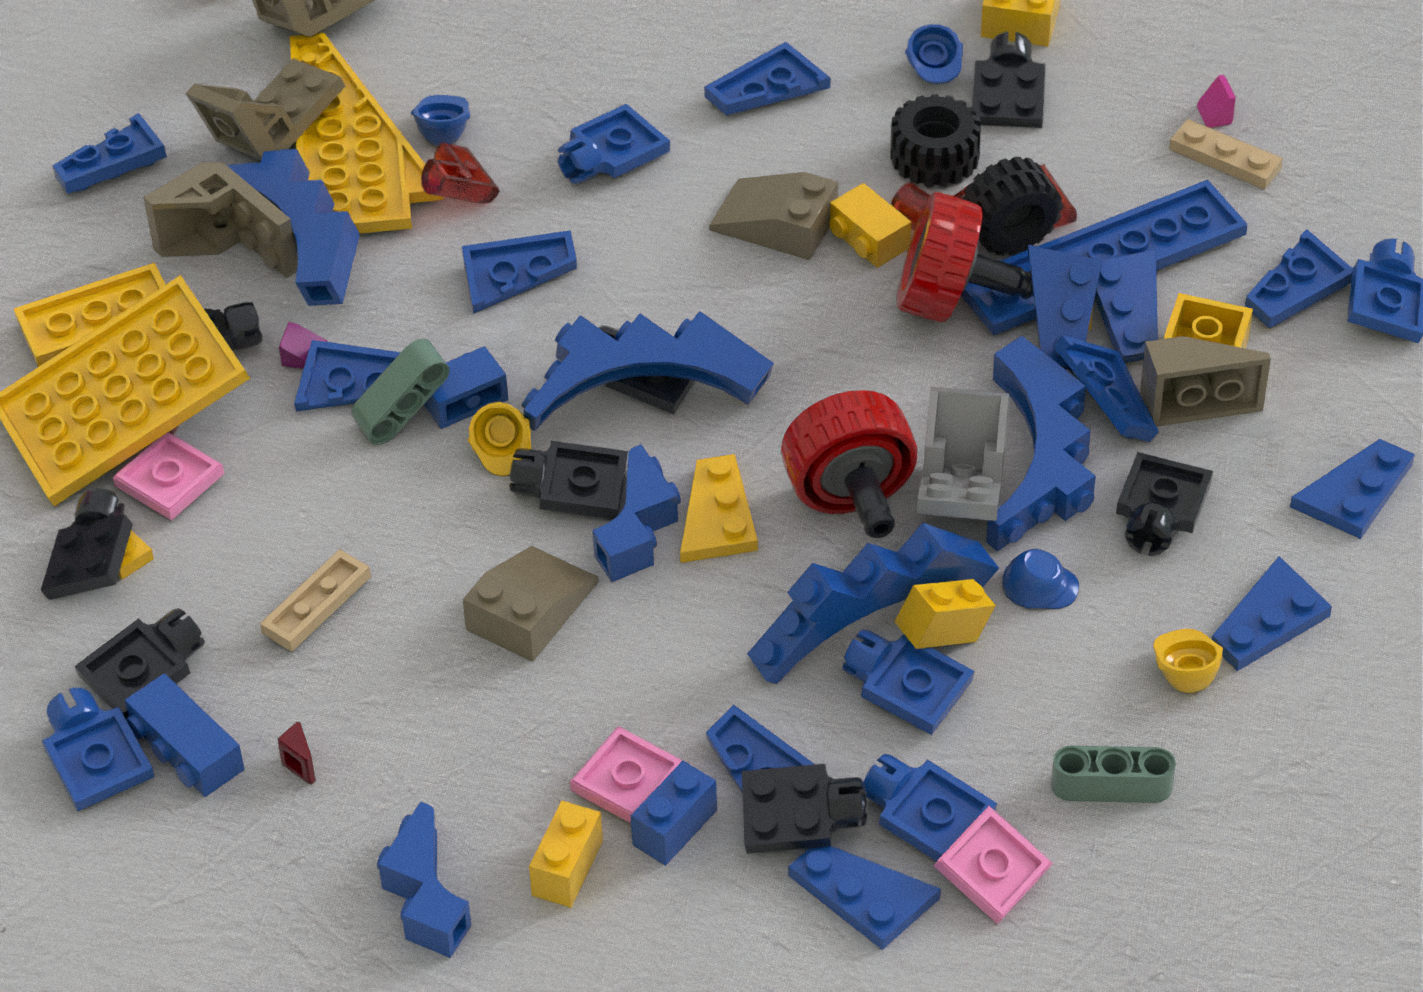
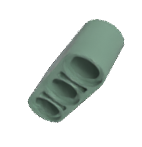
(400, 391)
(1113, 774)

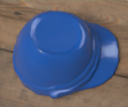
(935, 53)
(441, 118)
(1039, 581)

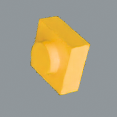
(136, 556)

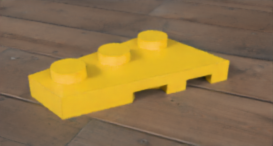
(717, 512)

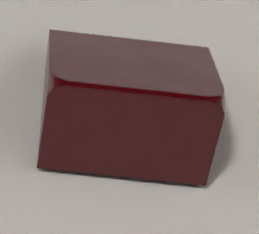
(296, 753)

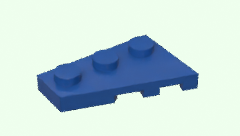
(118, 154)
(515, 265)
(1298, 281)
(1129, 302)
(339, 374)
(1109, 385)
(1356, 489)

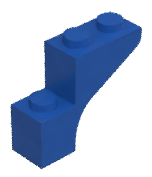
(650, 504)
(409, 869)

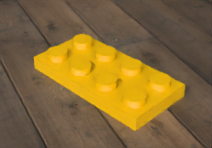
(69, 316)

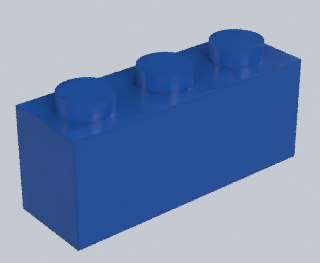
(184, 735)

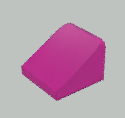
(1217, 103)

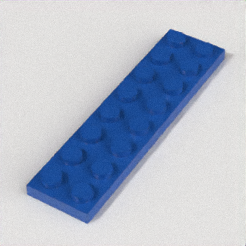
(1173, 225)

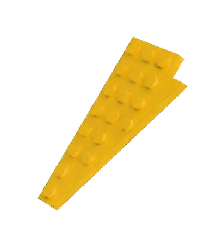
(358, 148)

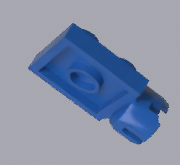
(611, 145)
(1388, 292)
(907, 680)
(93, 750)
(923, 803)

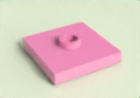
(168, 475)
(623, 773)
(993, 864)

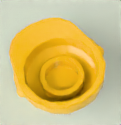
(496, 434)
(1187, 659)

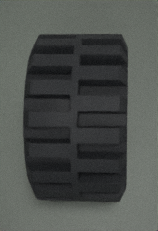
(935, 140)
(1016, 205)

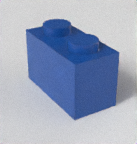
(471, 384)
(674, 812)

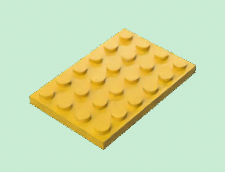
(118, 390)

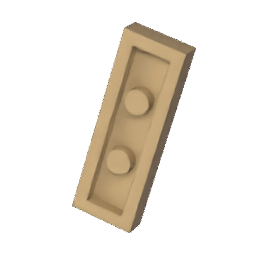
(1226, 154)
(315, 600)

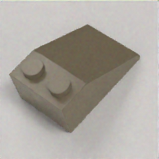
(778, 212)
(1201, 380)
(526, 601)

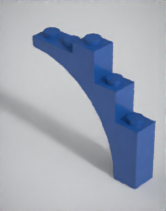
(323, 236)
(696, 352)
(1051, 405)
(873, 580)

